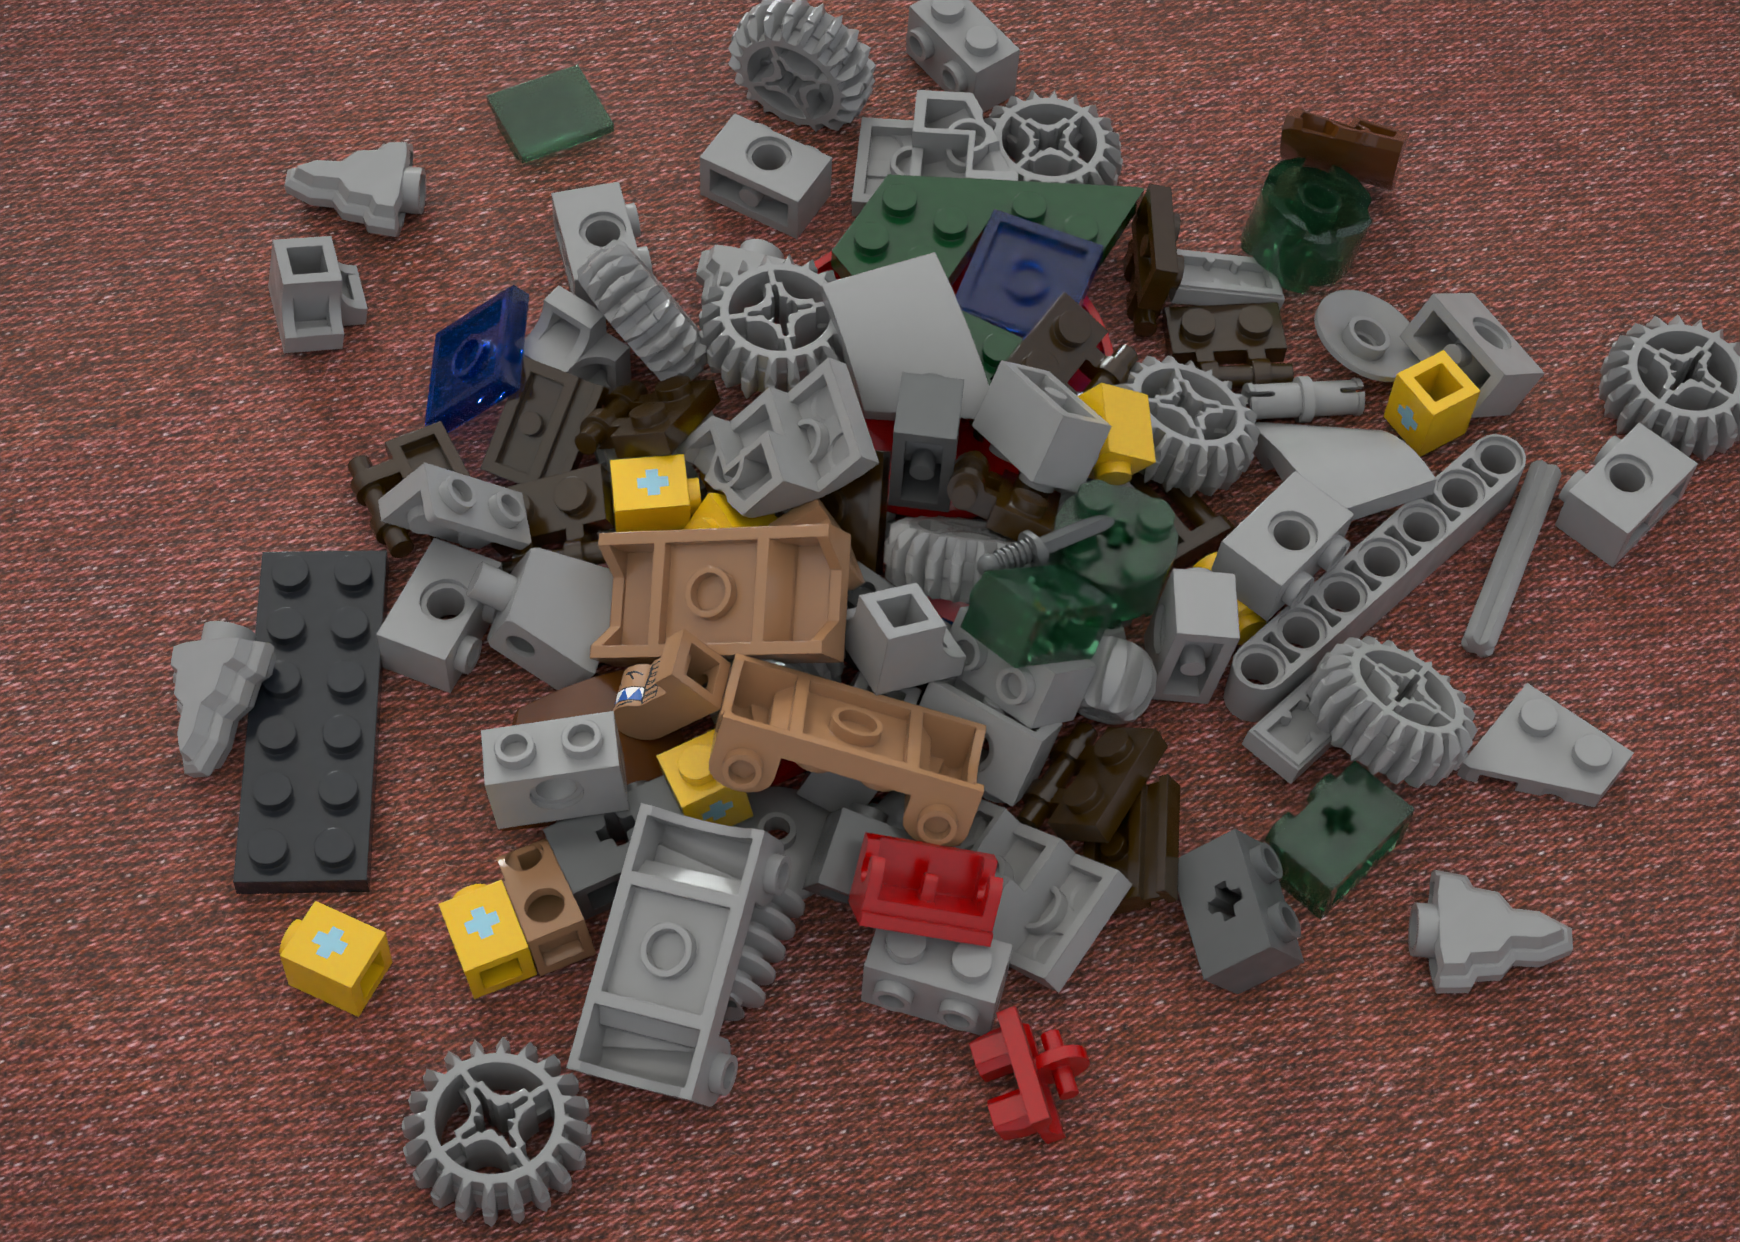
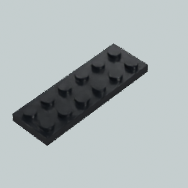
(314, 725)

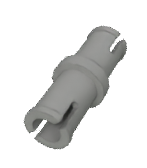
(1305, 399)

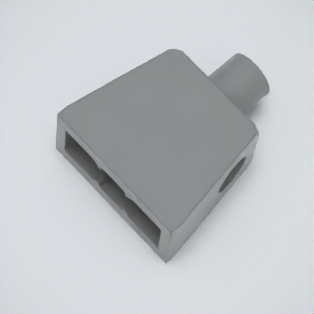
(547, 613)

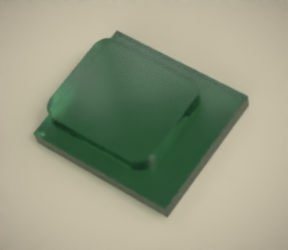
(549, 114)

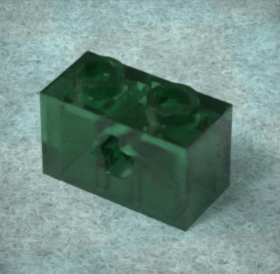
(1037, 615)
(1338, 837)

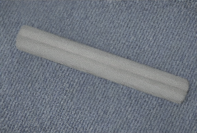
(1511, 559)

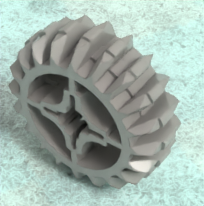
(802, 63)
(1049, 137)
(643, 311)
(742, 331)
(1675, 384)
(1198, 426)
(940, 554)
(1391, 711)
(538, 1095)

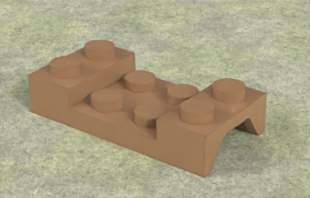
(732, 588)

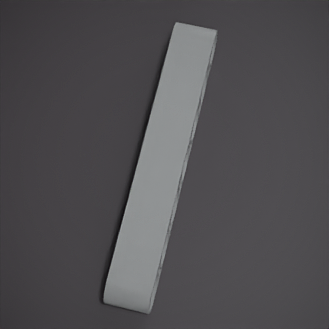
(1462, 503)

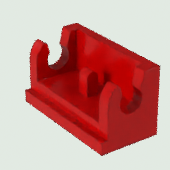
(926, 889)

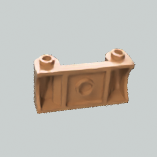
(851, 733)

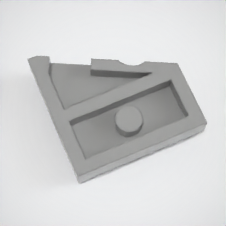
(1547, 751)

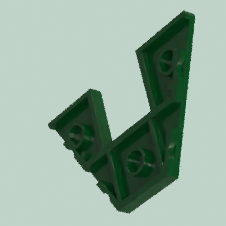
(948, 217)

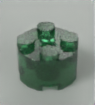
(1307, 224)
(1130, 557)

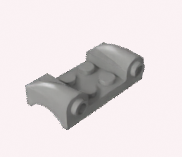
(675, 955)

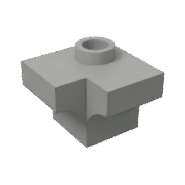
(313, 294)
(575, 340)
(900, 640)

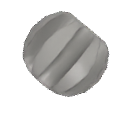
(1121, 683)

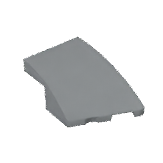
(941, 141)
(900, 323)
(786, 444)
(1352, 465)
(1049, 898)

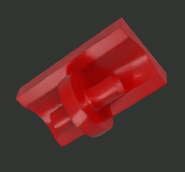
(1015, 1050)

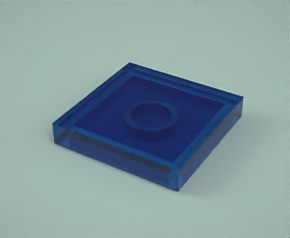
(1023, 270)
(478, 360)

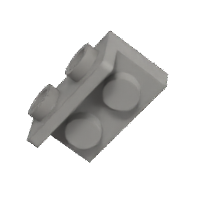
(457, 509)

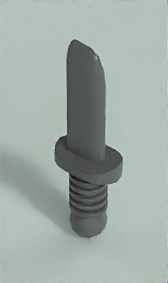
(1036, 549)

